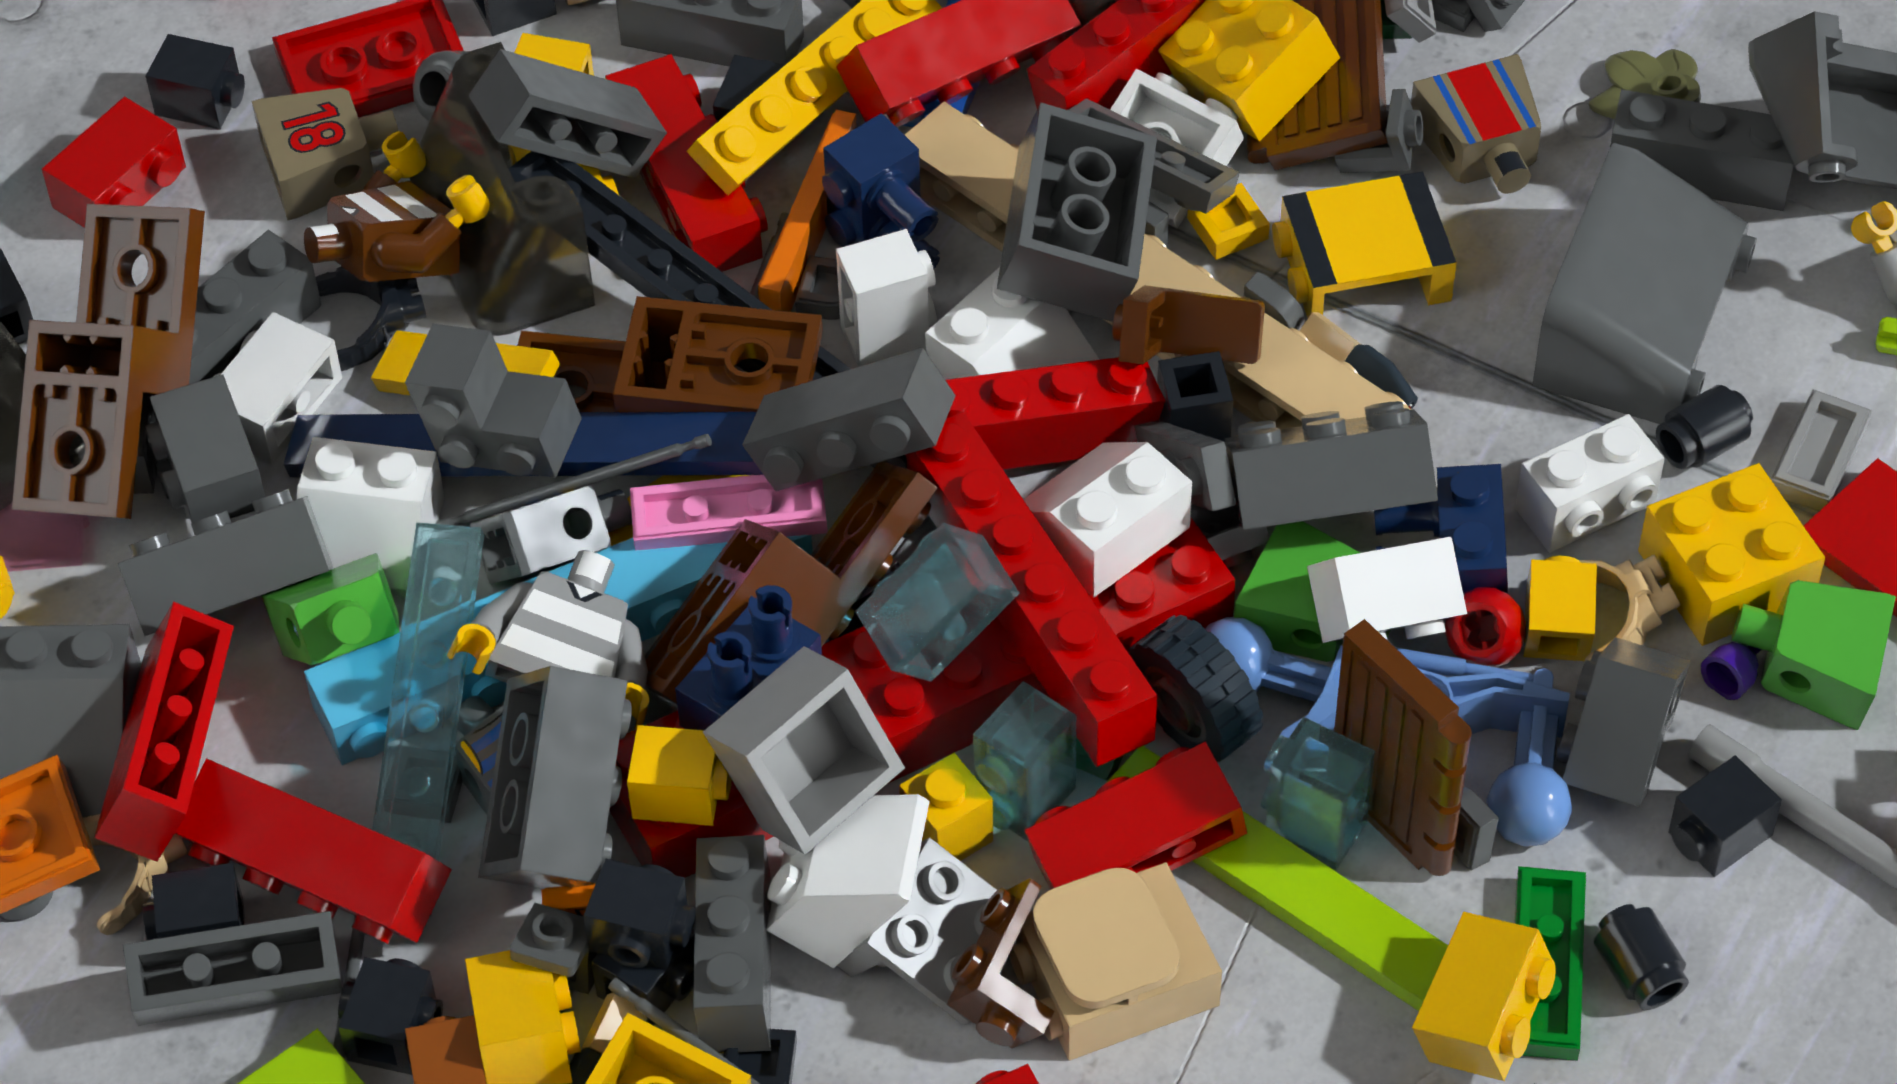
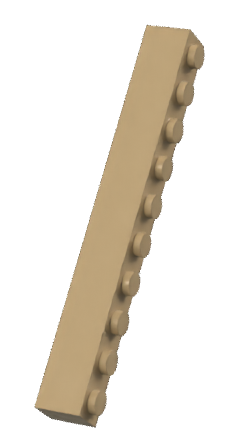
(971, 180)

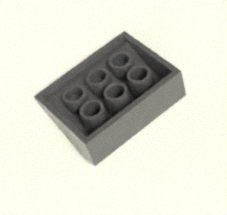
(66, 697)

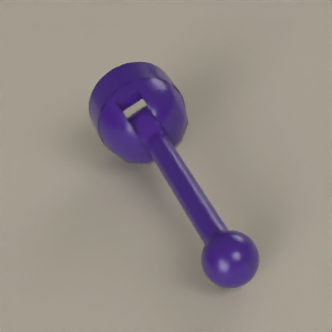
(1731, 669)

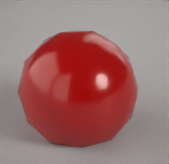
(1489, 631)

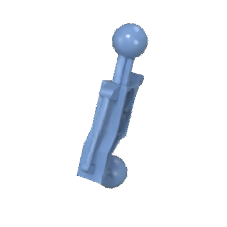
(1526, 797)

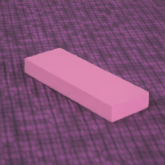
(716, 508)

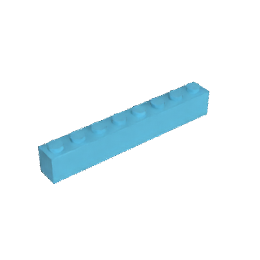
(356, 688)

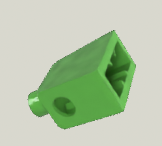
(1281, 594)
(333, 612)
(1821, 647)

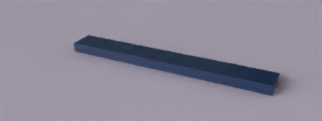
(598, 442)

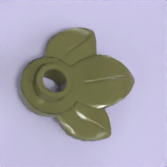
(1667, 75)

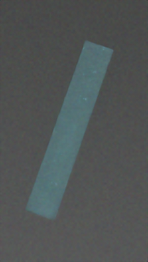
(427, 686)

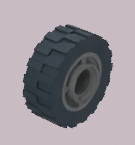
(1198, 687)

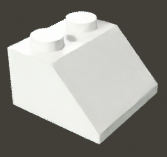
(1003, 334)
(371, 501)
(1113, 510)
(849, 879)

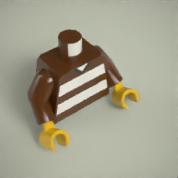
(395, 226)

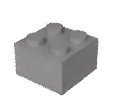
(804, 749)

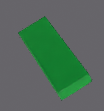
(1555, 906)

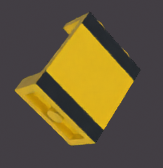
(1364, 238)

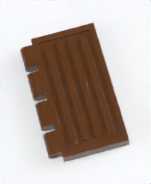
(1346, 104)
(1416, 744)

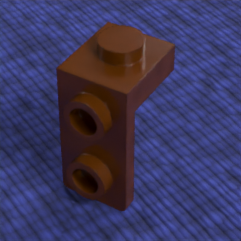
(1188, 325)
(982, 995)

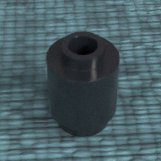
(1704, 427)
(1641, 956)

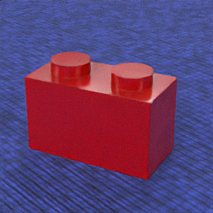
(115, 162)

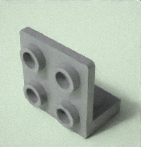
(931, 929)

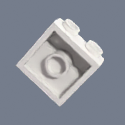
(1166, 109)

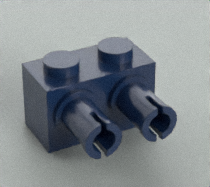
(876, 187)
(1469, 513)
(742, 658)

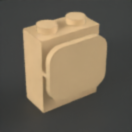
(1115, 958)

